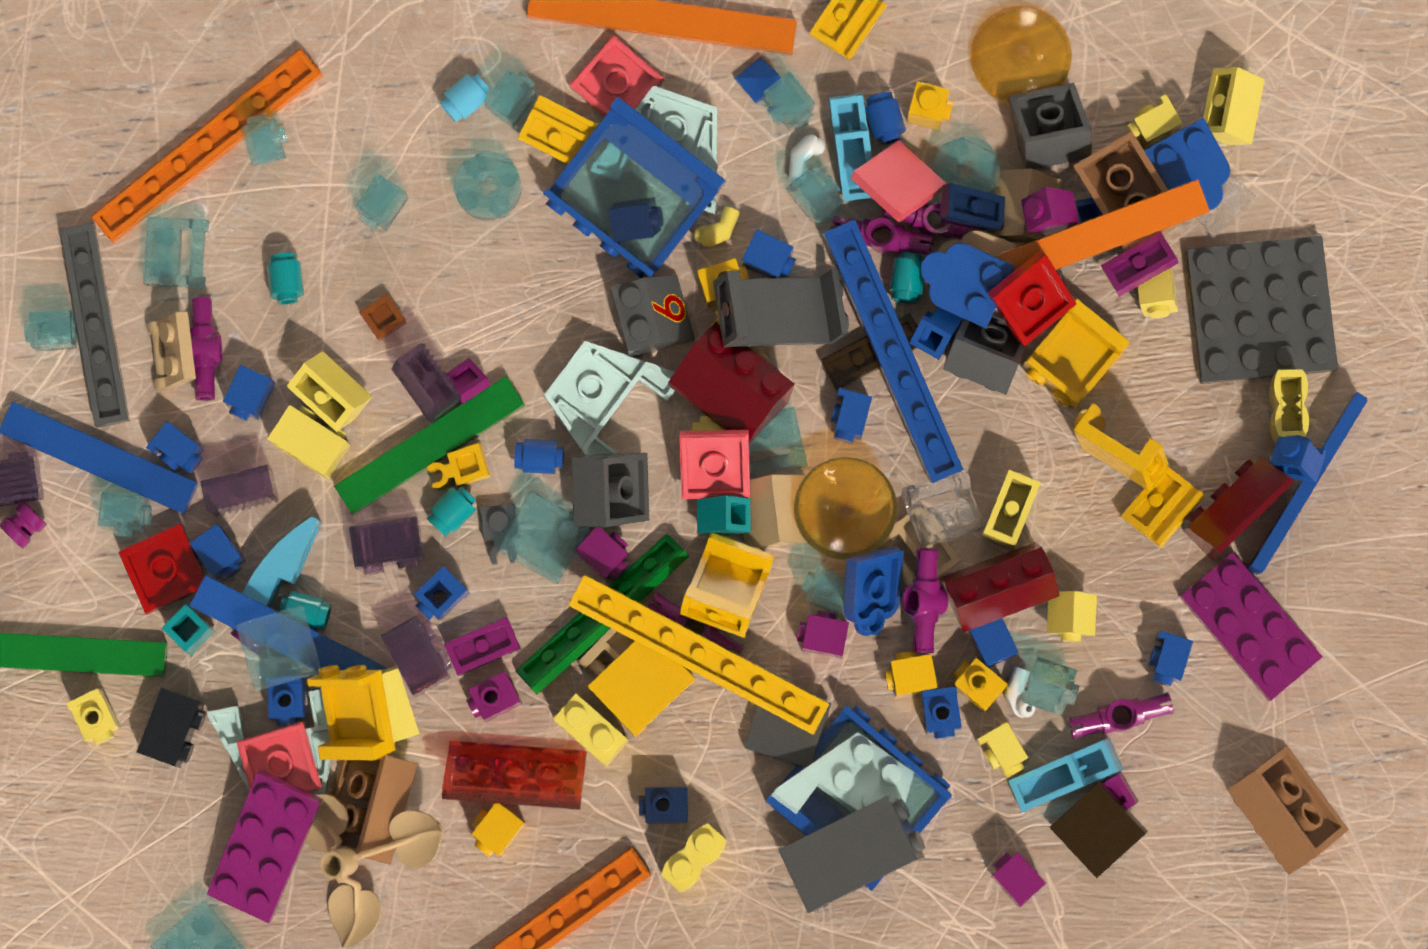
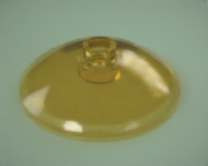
(1005, 71)
(841, 484)

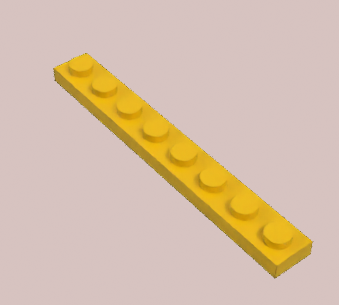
(698, 654)

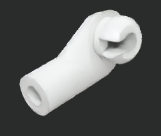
(801, 152)
(1015, 693)

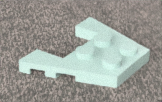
(687, 122)
(595, 386)
(230, 729)
(852, 774)

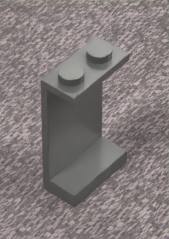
(780, 310)
(852, 852)

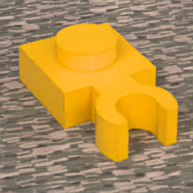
(464, 466)

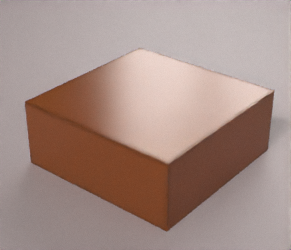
(383, 317)

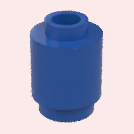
(885, 118)
(538, 456)

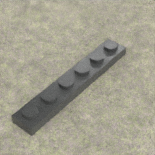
(95, 325)

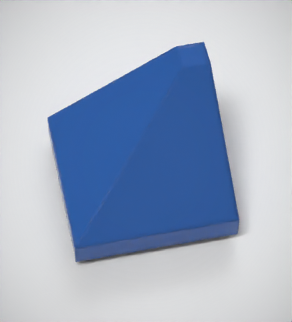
(757, 79)

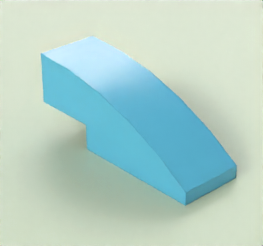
(850, 141)
(282, 563)
(1065, 775)

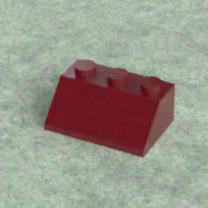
(731, 384)
(1236, 506)
(1000, 586)

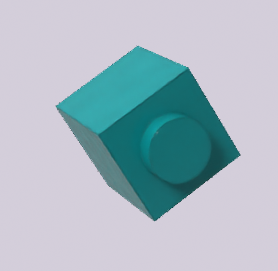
(723, 515)
(188, 629)

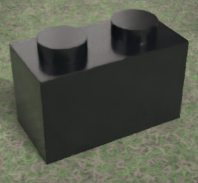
(172, 728)

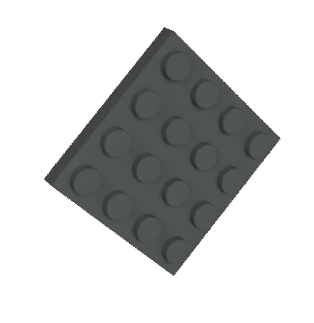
(1261, 309)

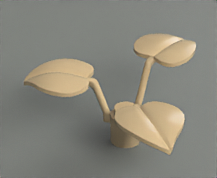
(354, 910)

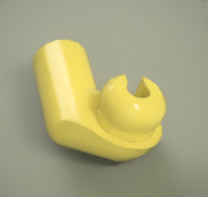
(718, 232)

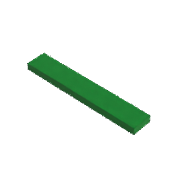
(429, 445)
(584, 631)
(83, 655)

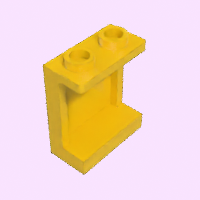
(1075, 355)
(1140, 468)
(727, 584)
(640, 686)
(354, 713)

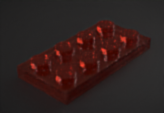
(514, 775)

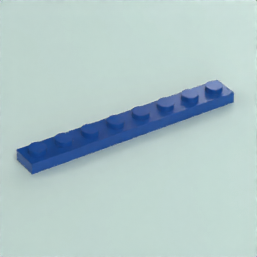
(892, 351)

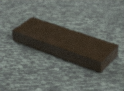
(858, 357)

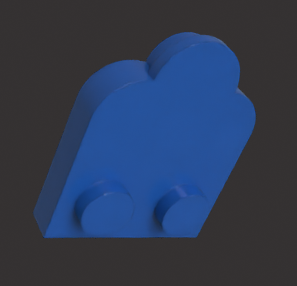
(1190, 156)
(963, 279)
(873, 589)

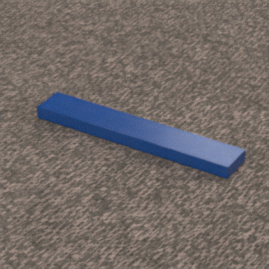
(98, 458)
(1305, 488)
(234, 607)

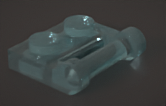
(164, 252)
(779, 432)

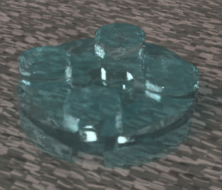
(969, 150)
(478, 169)

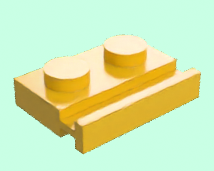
(847, 25)
(556, 130)
(1163, 508)

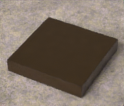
(1098, 829)

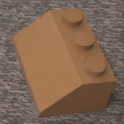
(1120, 177)
(372, 796)
(1287, 810)

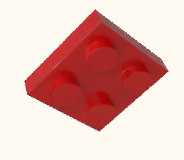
(1032, 298)
(163, 568)

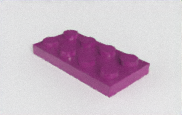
(1251, 627)
(264, 846)

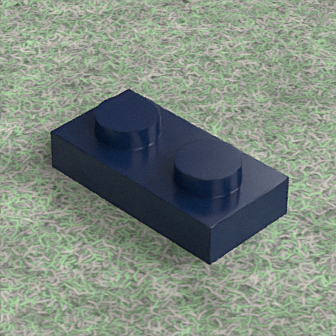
(972, 207)

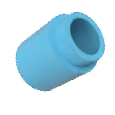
(464, 97)

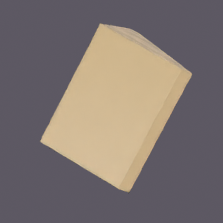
(1015, 186)
(773, 512)

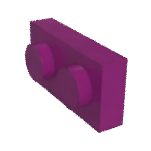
(1139, 264)
(482, 646)

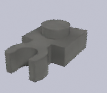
(495, 524)

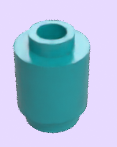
(285, 278)
(906, 278)
(452, 510)
(315, 608)

